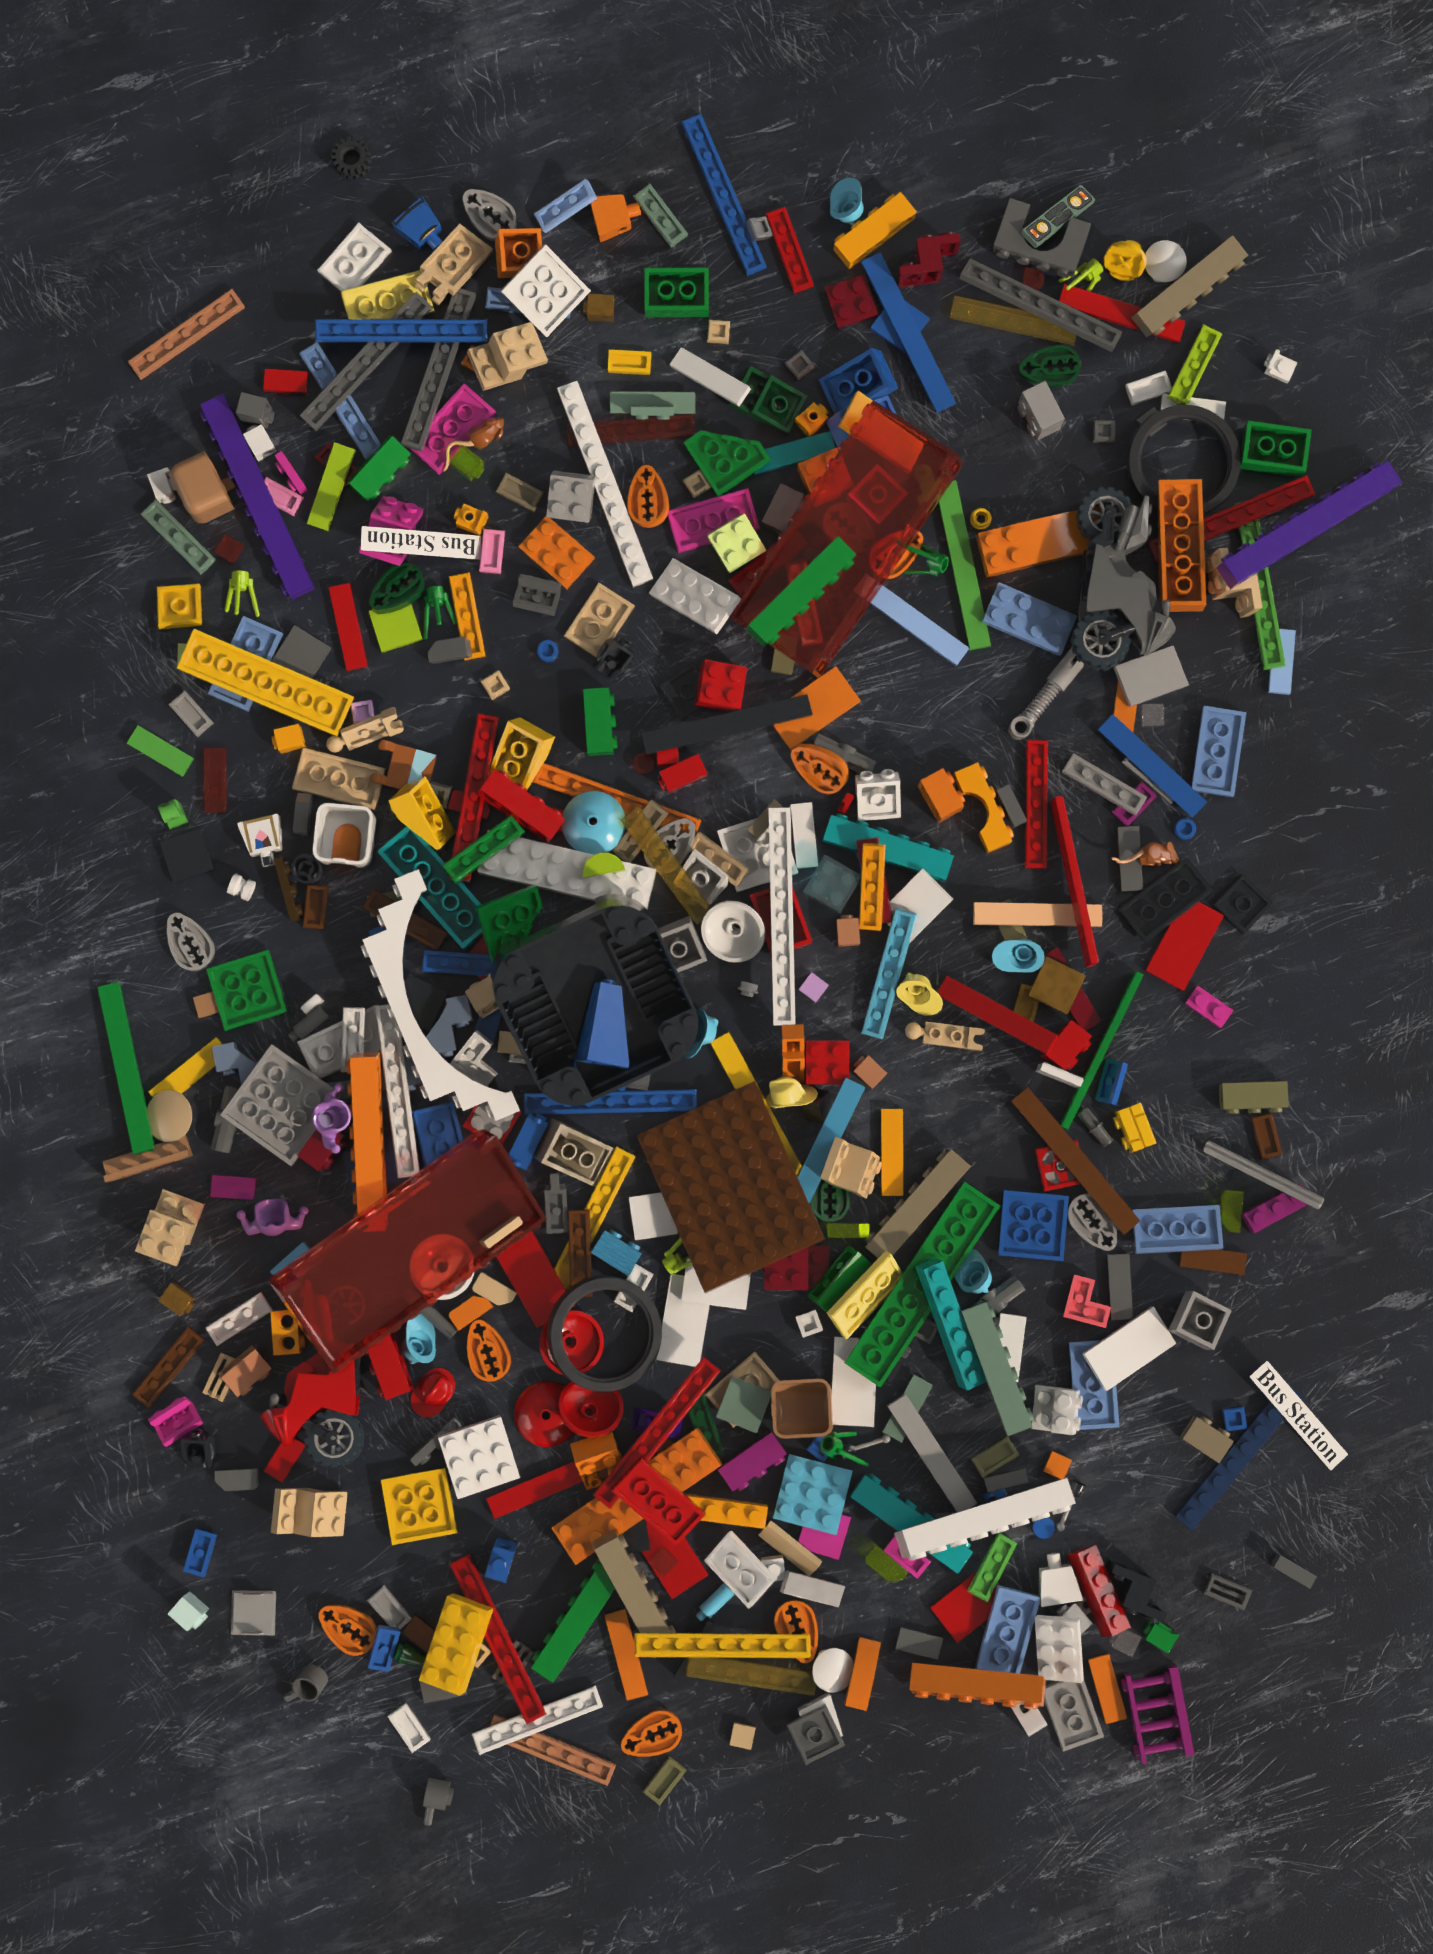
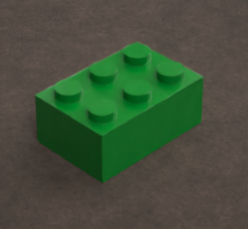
(676, 292)
(1275, 448)

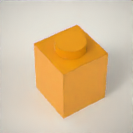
(288, 738)

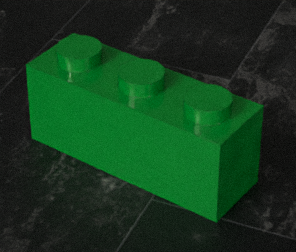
(379, 469)
(599, 721)
(839, 1278)

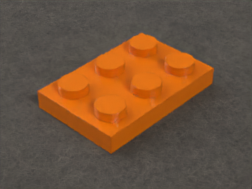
(556, 552)

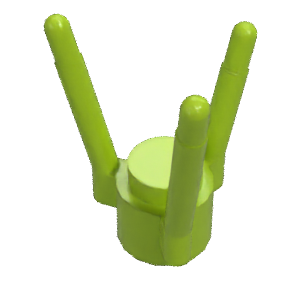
(1089, 271)
(240, 582)
(675, 1262)

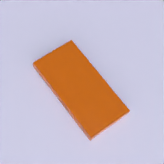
(828, 698)

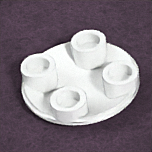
(1165, 261)
(832, 1670)

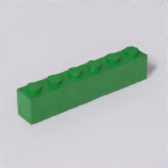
(800, 592)
(574, 1623)

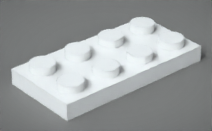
(695, 596)

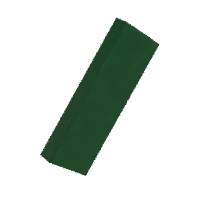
(702, 1418)

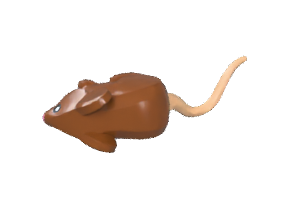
(480, 435)
(1153, 854)

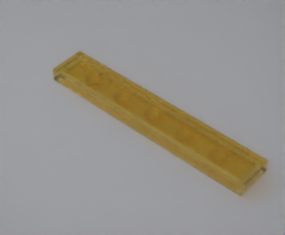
(1008, 319)
(666, 864)
(751, 1674)

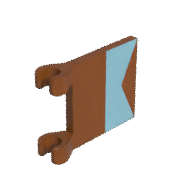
(405, 765)

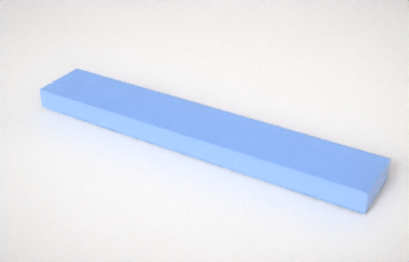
(919, 626)

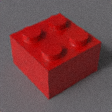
(720, 686)
(1068, 1045)
(826, 1062)

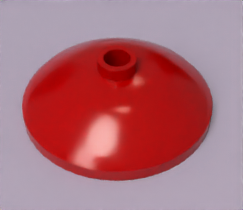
(585, 1344)
(604, 1406)
(528, 1415)

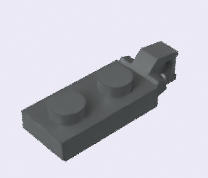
(556, 1206)
(422, 1454)

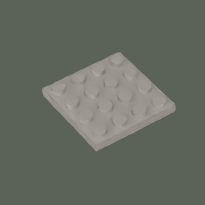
(278, 1104)

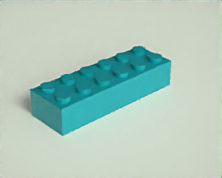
(448, 902)

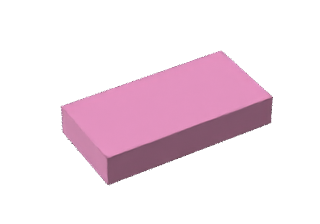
(284, 497)
(492, 551)

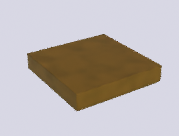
(1056, 985)

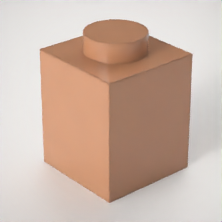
(847, 931)
(869, 1071)

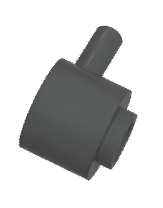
(308, 1684)
(437, 1796)

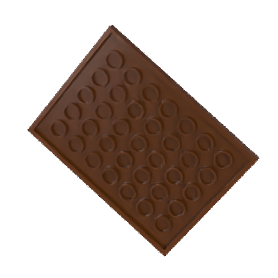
(730, 1187)

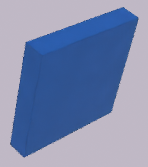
(885, 330)

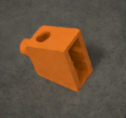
(613, 215)

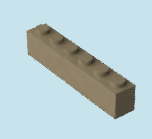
(1190, 286)
(918, 1204)
(631, 1584)

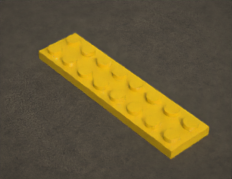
(265, 682)

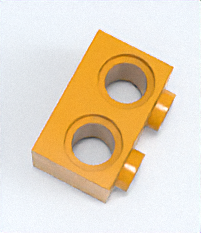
(280, 1332)

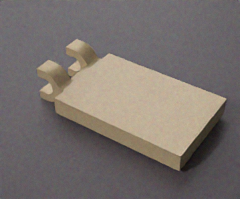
(453, 263)

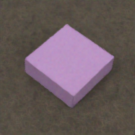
(362, 710)
(813, 987)

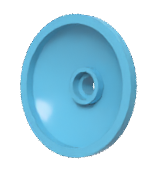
(598, 837)

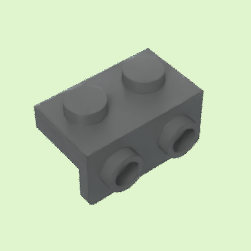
(537, 594)

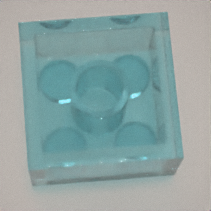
(832, 884)

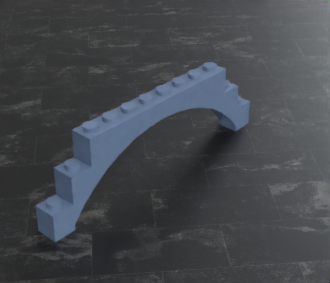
(441, 1038)

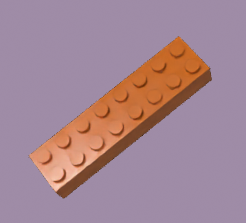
(367, 1129)
(681, 1464)

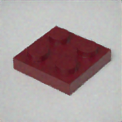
(851, 301)

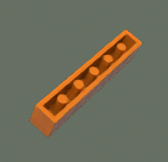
(977, 1685)

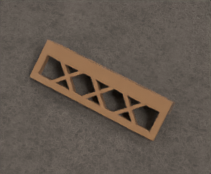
(131, 1164)

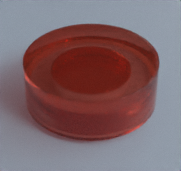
(643, 763)

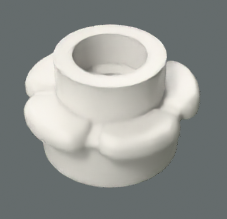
(748, 989)

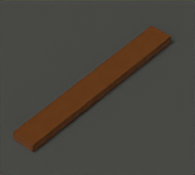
(1075, 1161)

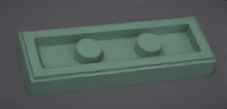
(660, 215)
(916, 1392)

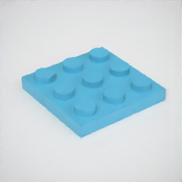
(812, 1494)

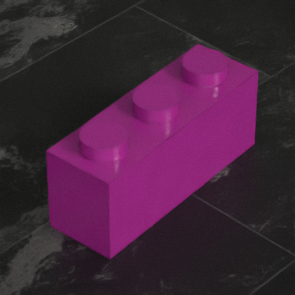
(1271, 1210)
(752, 1462)

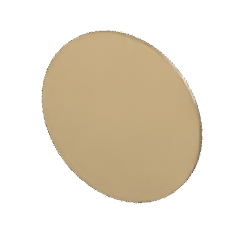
(169, 1115)

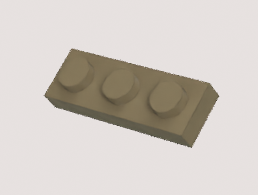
(628, 847)

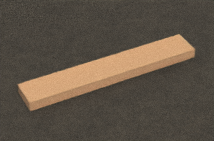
(1031, 914)

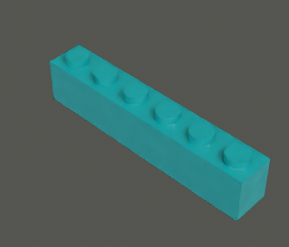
(898, 848)
(950, 1323)
(903, 1515)

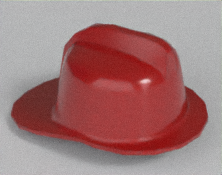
(432, 1392)

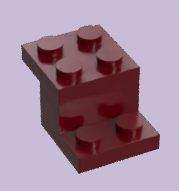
(928, 259)
(798, 1270)

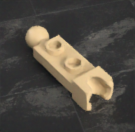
(367, 731)
(945, 1035)

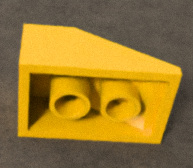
(522, 751)
(422, 812)

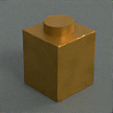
(599, 307)
(177, 1299)

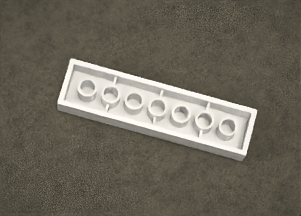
(562, 872)
(987, 1517)

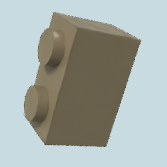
(1207, 1439)

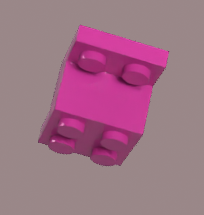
(393, 515)

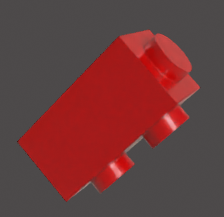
(682, 774)

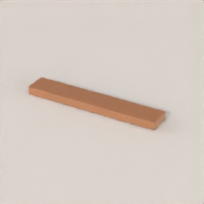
(186, 334)
(563, 1755)

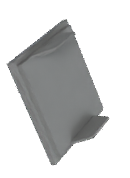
(253, 1612)

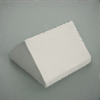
(706, 876)

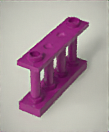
(1174, 1699)

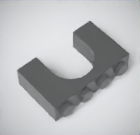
(1061, 259)

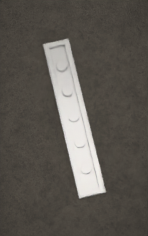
(557, 1713)

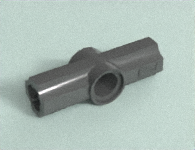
(855, 761)
(224, 1129)
(1001, 1295)

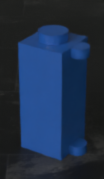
(528, 1140)

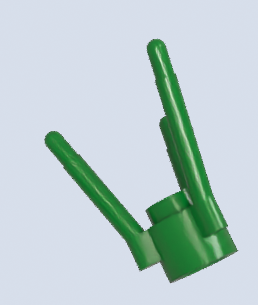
(935, 561)
(435, 598)
(833, 1445)

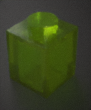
(467, 463)

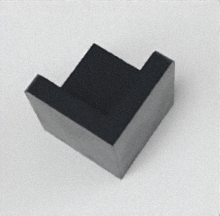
(819, 1108)

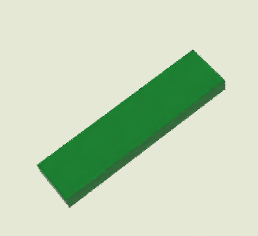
(483, 849)

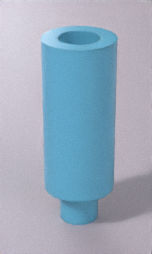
(715, 1602)

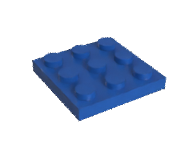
(1033, 1225)

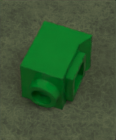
(1160, 1635)

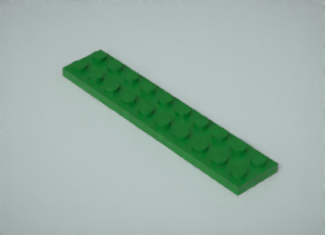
(907, 1304)

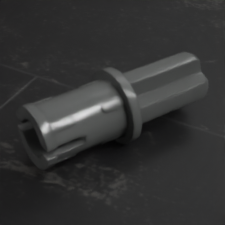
(1095, 1127)

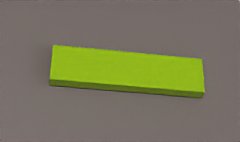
(1194, 365)
(331, 486)

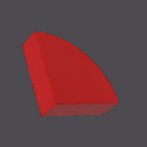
(847, 800)

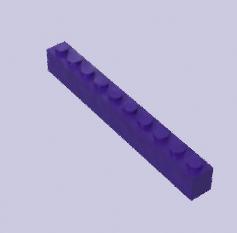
(257, 497)
(1308, 525)

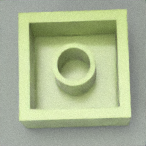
(736, 542)

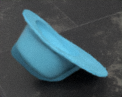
(846, 201)
(1018, 956)
(706, 1032)
(974, 1274)
(419, 1340)

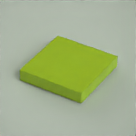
(396, 628)

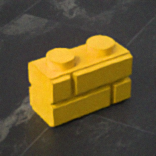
(1134, 1127)

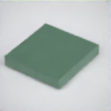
(744, 1404)

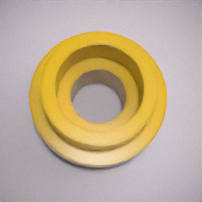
(980, 512)

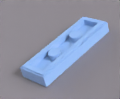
(565, 206)
(1281, 678)

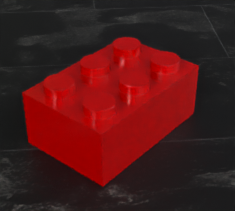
(762, 905)
(389, 1368)

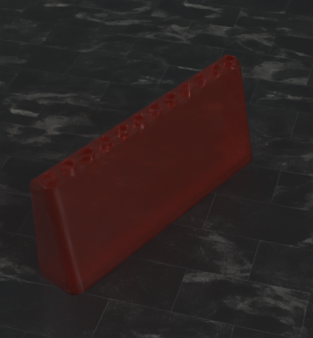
(876, 502)
(406, 1250)

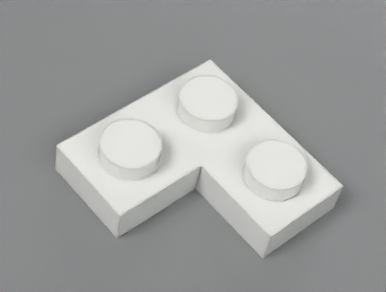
(469, 1060)

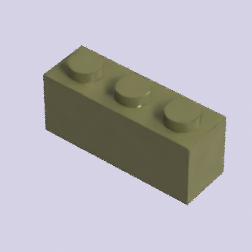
(1253, 1096)

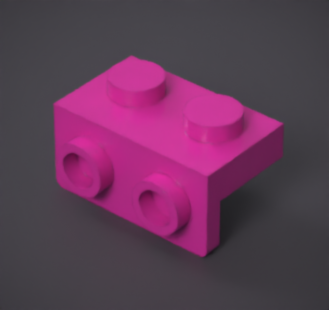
(175, 1420)

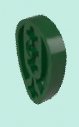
(1053, 355)
(392, 600)
(840, 1202)

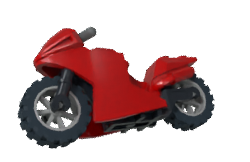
(308, 1392)

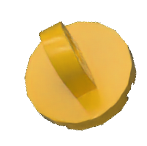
(1125, 260)

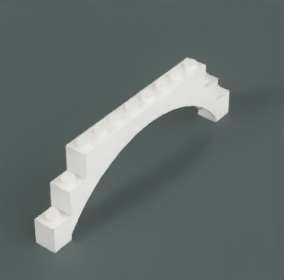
(386, 956)

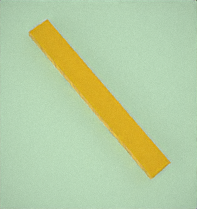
(740, 1076)
(599, 1203)
(722, 1645)

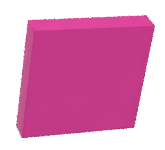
(823, 1542)

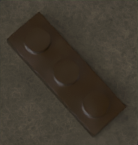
(288, 889)

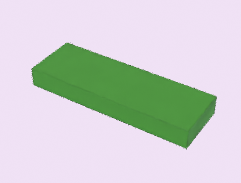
(160, 750)
(992, 1567)

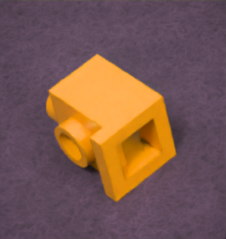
(809, 426)
(475, 525)

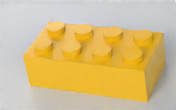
(456, 1644)

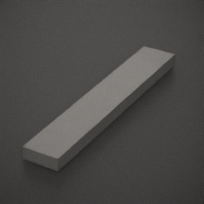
(931, 1454)

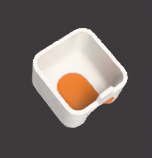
(344, 834)

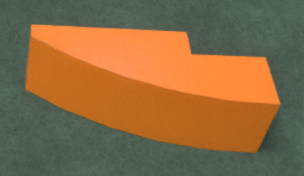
(793, 1052)
(862, 1674)

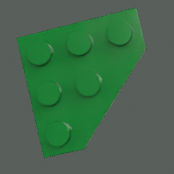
(726, 458)
(508, 917)

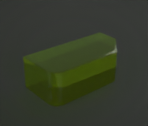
(1231, 1210)
(847, 1230)
(885, 1565)

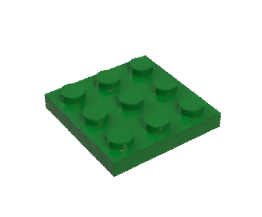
(247, 990)

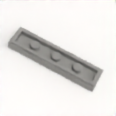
(1104, 784)

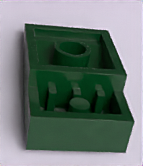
(770, 400)

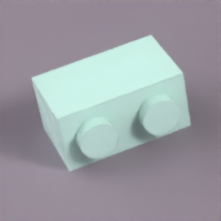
(189, 1612)

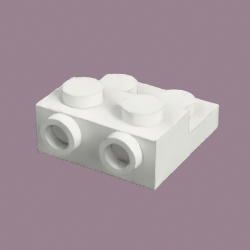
(878, 795)
(1056, 1409)

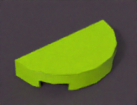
(602, 864)

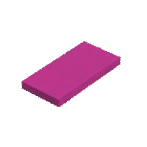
(452, 424)
(695, 521)

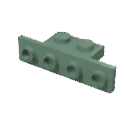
(652, 403)

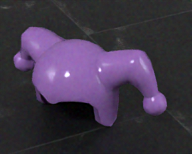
(331, 1118)
(272, 1218)

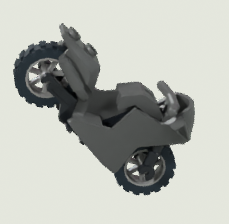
(1111, 590)

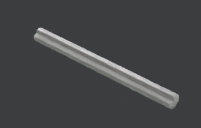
(1264, 1175)

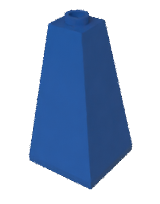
(604, 1029)

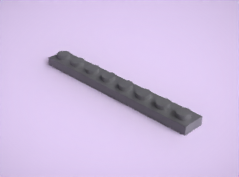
(1040, 305)
(359, 368)
(436, 376)

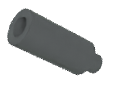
(308, 1023)

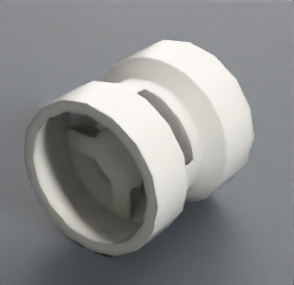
(240, 887)

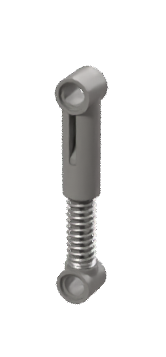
(1056, 681)

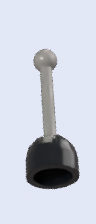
(849, 1448)
(1078, 1490)

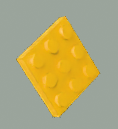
(419, 1506)

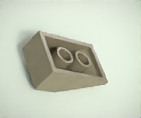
(573, 1152)

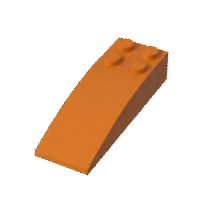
(1031, 543)
(1181, 545)

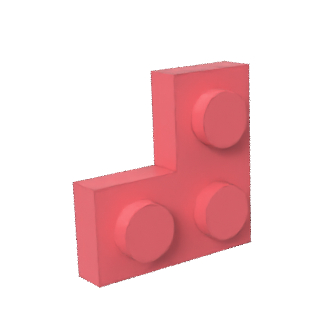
(1079, 1304)

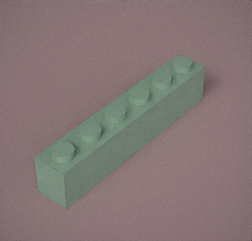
(996, 1368)

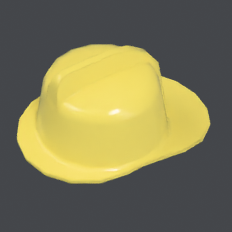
(919, 995)
(789, 1092)

